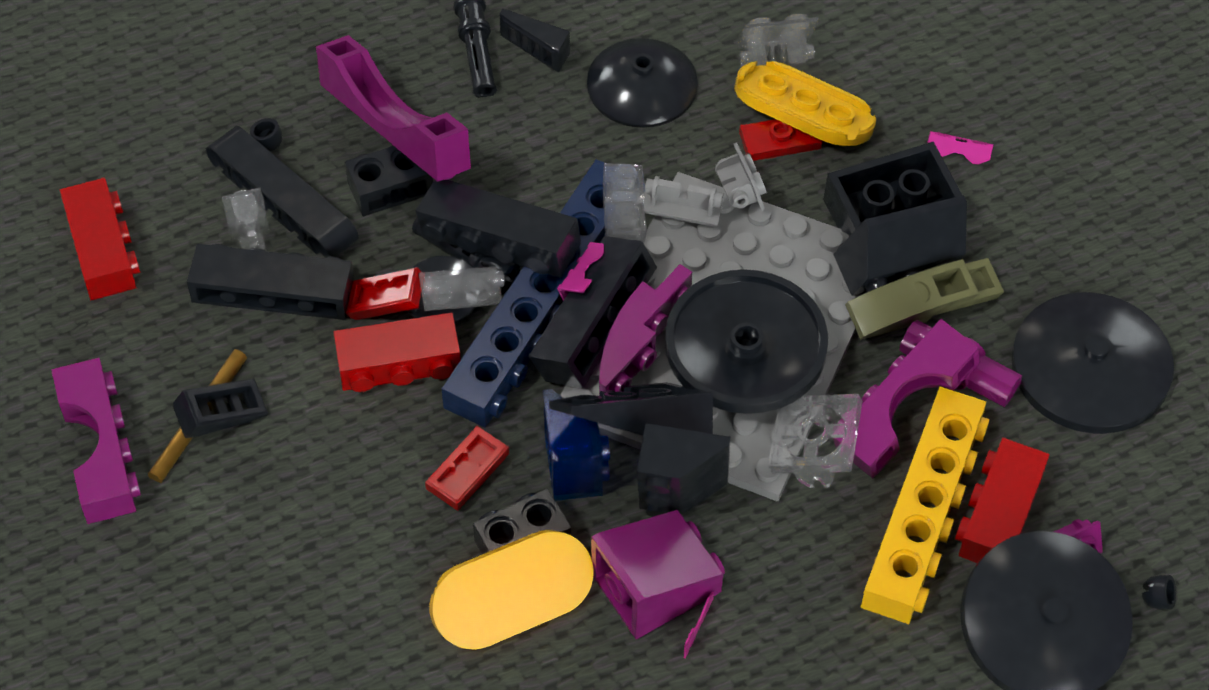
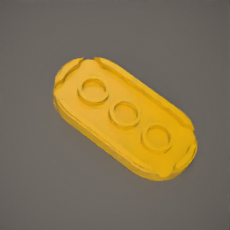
(805, 103)
(511, 589)

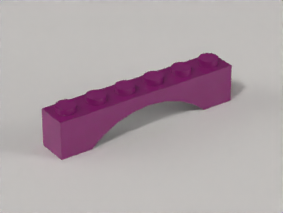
(433, 143)

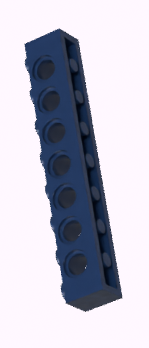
(484, 359)

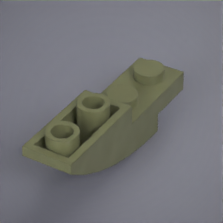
(923, 296)

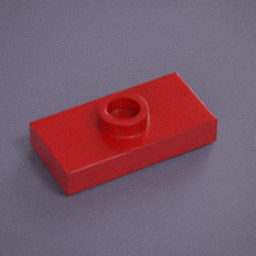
(775, 139)
(384, 294)
(467, 468)

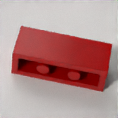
(100, 238)
(397, 352)
(1003, 499)

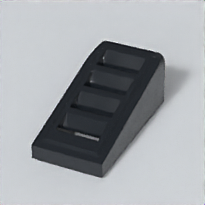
(536, 38)
(196, 416)

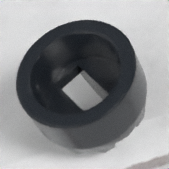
(267, 133)
(1160, 592)

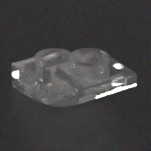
(624, 201)

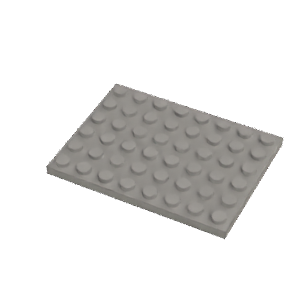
(748, 240)

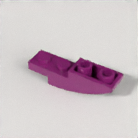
(634, 332)

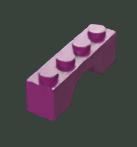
(938, 360)
(103, 480)

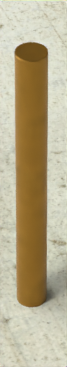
(179, 442)

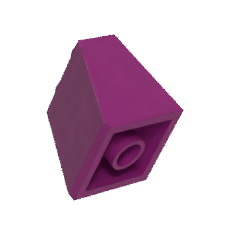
(654, 570)

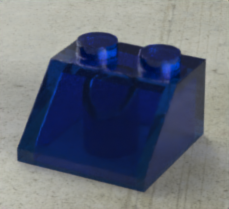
(574, 453)

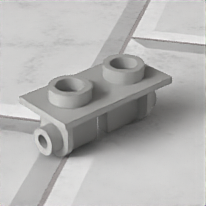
(740, 180)
(683, 203)

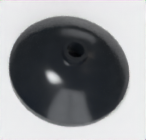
(642, 82)

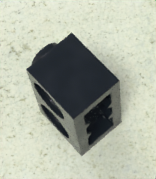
(385, 180)
(516, 520)

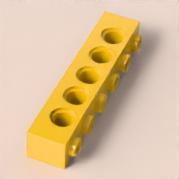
(900, 596)

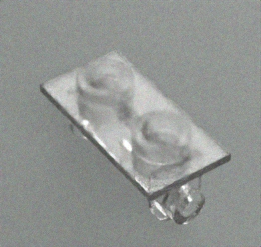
(246, 218)
(461, 288)

